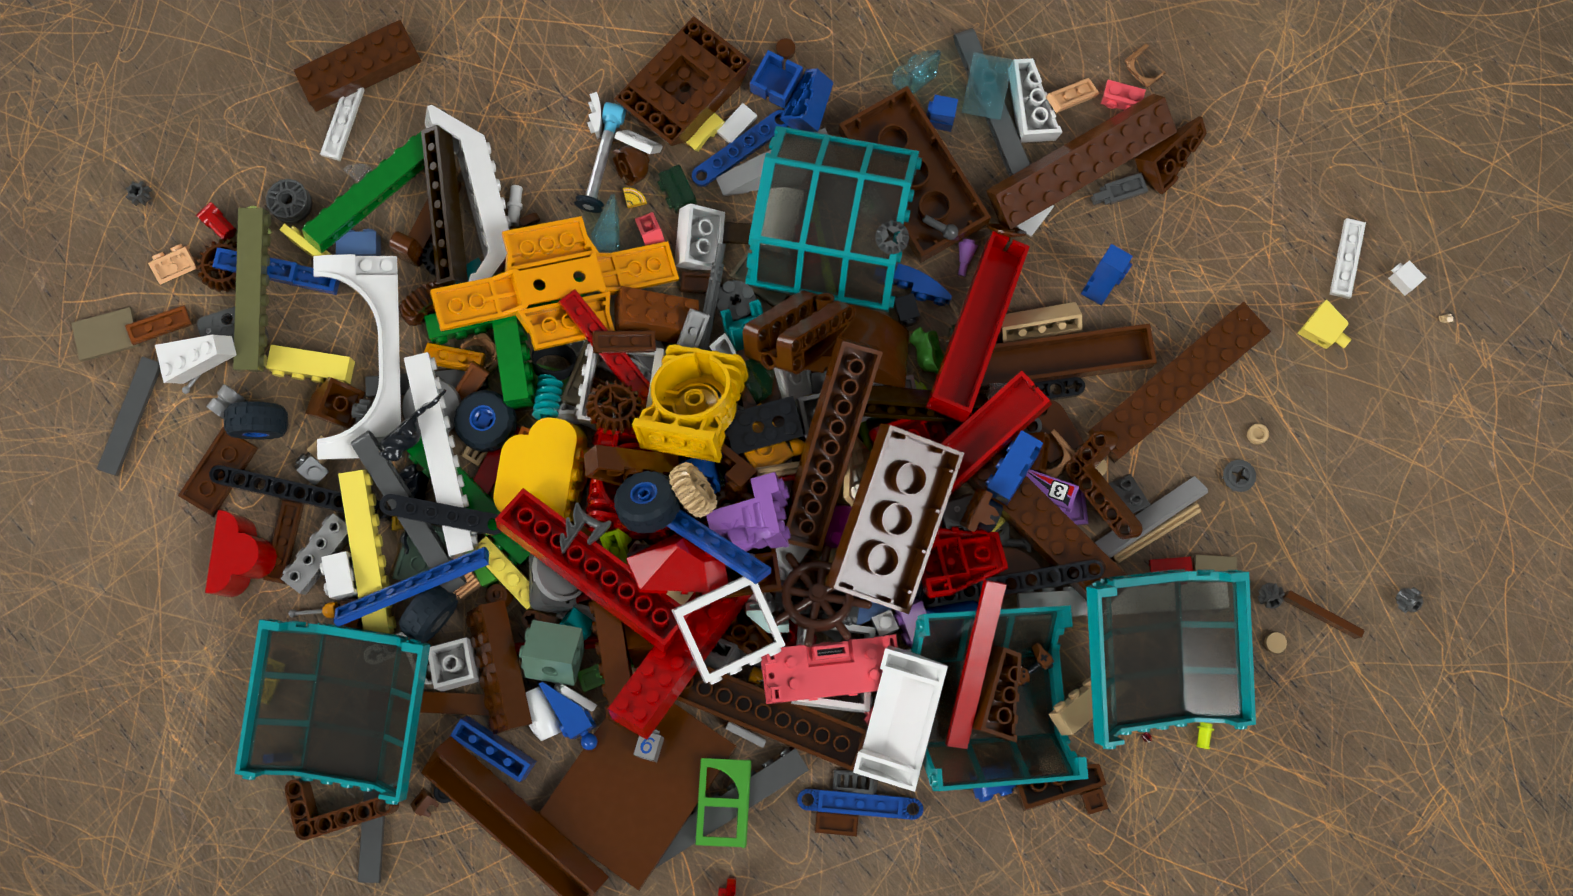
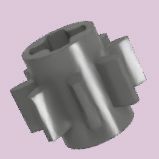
(138, 193)
(360, 409)
(1271, 595)
(1409, 600)

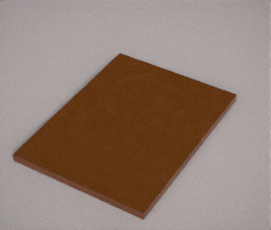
(631, 807)

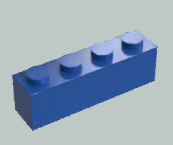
(493, 748)

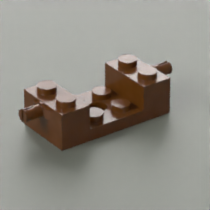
(737, 475)

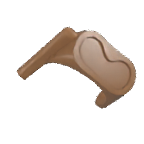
(1130, 61)
(484, 341)
(1068, 454)

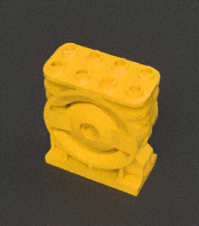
(688, 388)

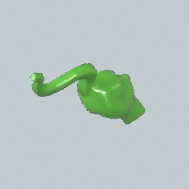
(927, 349)

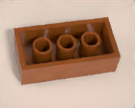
(652, 311)

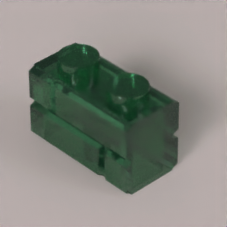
(676, 187)

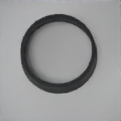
(563, 351)

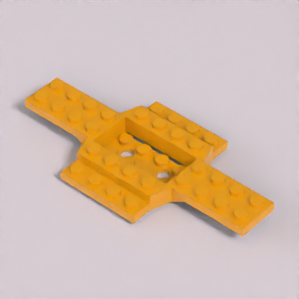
(552, 255)

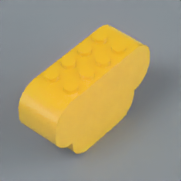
(544, 464)

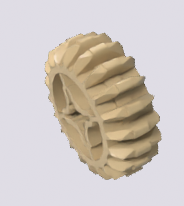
(693, 489)

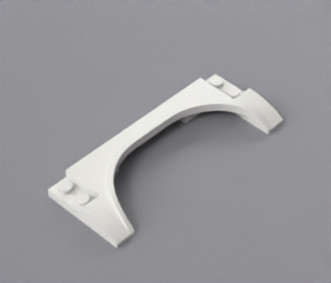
(377, 283)

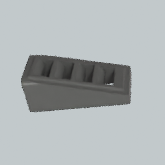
(837, 782)

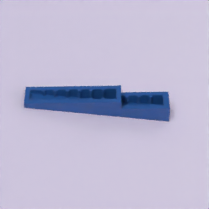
(282, 272)

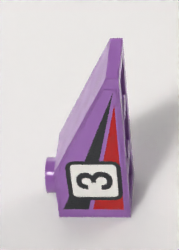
(1058, 491)

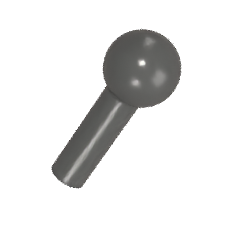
(949, 231)

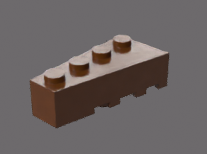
(618, 464)
(999, 695)

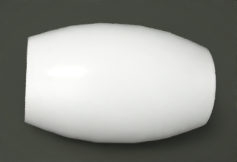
(542, 714)

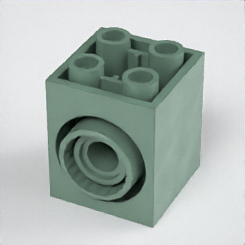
(552, 652)

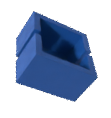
(774, 81)

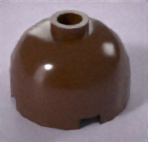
(631, 164)

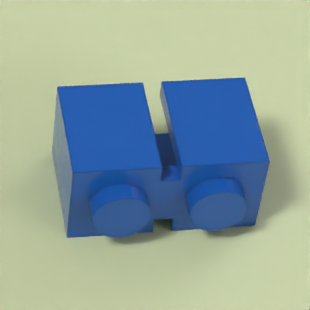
(942, 112)

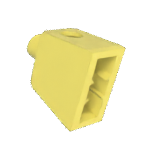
(1326, 327)

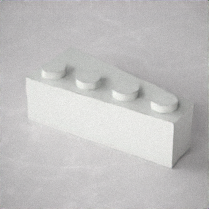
(1032, 111)
(192, 357)

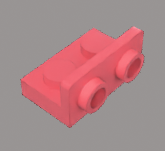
(1121, 95)

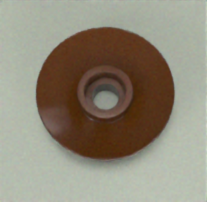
(1013, 233)

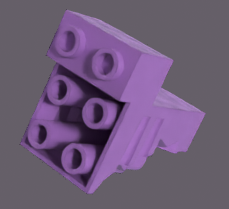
(757, 520)

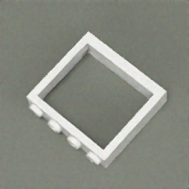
(588, 372)
(735, 666)
(865, 699)

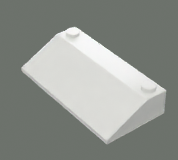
(901, 718)

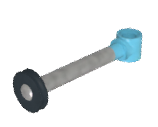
(612, 117)

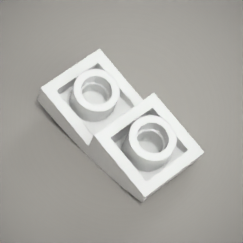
(596, 122)

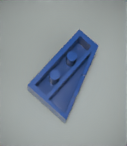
(808, 102)
(1109, 272)
(1013, 467)

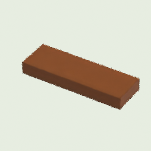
(158, 325)

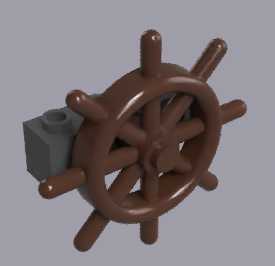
(816, 600)

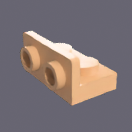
(172, 264)

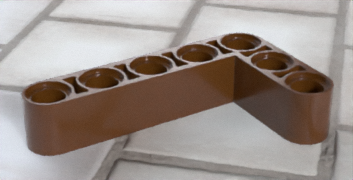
(411, 247)
(1100, 486)
(336, 818)

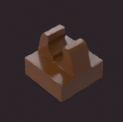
(422, 802)

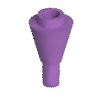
(966, 251)

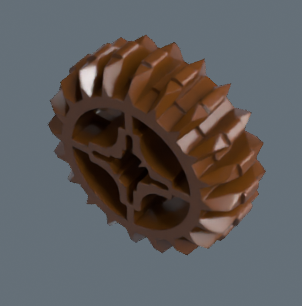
(205, 268)
(418, 304)
(609, 417)

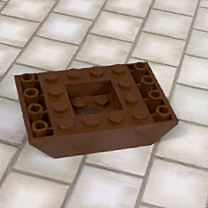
(692, 59)

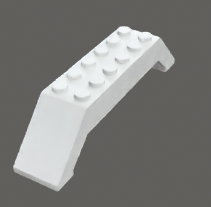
(480, 187)

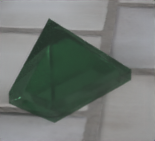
(759, 380)

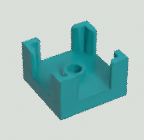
(734, 329)

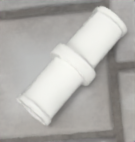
(515, 205)

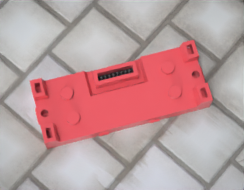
(824, 669)

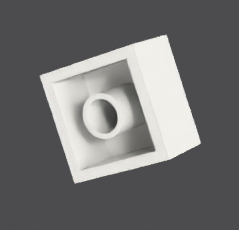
(339, 576)
(453, 664)

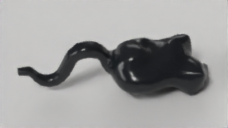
(406, 434)
(416, 483)

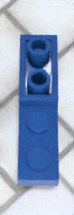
(922, 285)

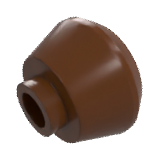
(497, 588)

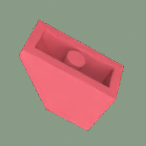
(649, 229)

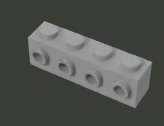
(325, 542)

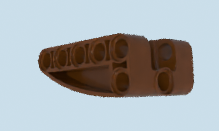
(797, 331)

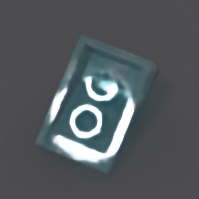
(917, 71)
(987, 85)
(607, 229)

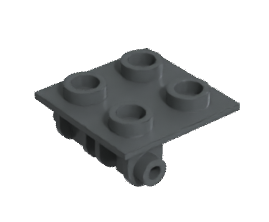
(1130, 493)

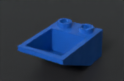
(574, 718)

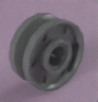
(283, 191)

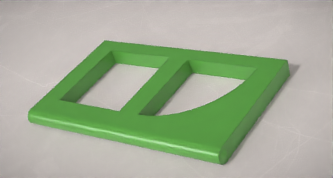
(740, 773)

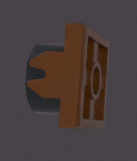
(982, 512)

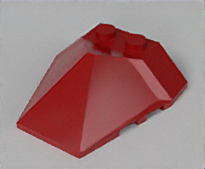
(961, 560)
(676, 566)

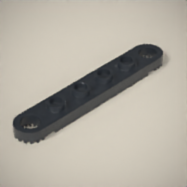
(440, 514)

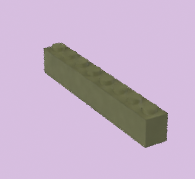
(251, 290)

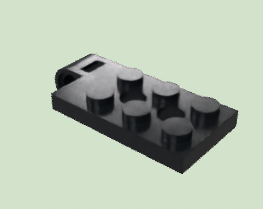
(745, 440)

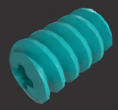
(547, 397)

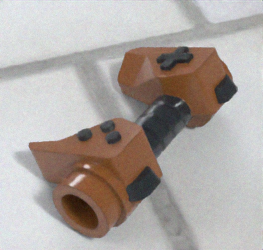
(1043, 660)

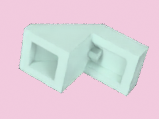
(755, 613)

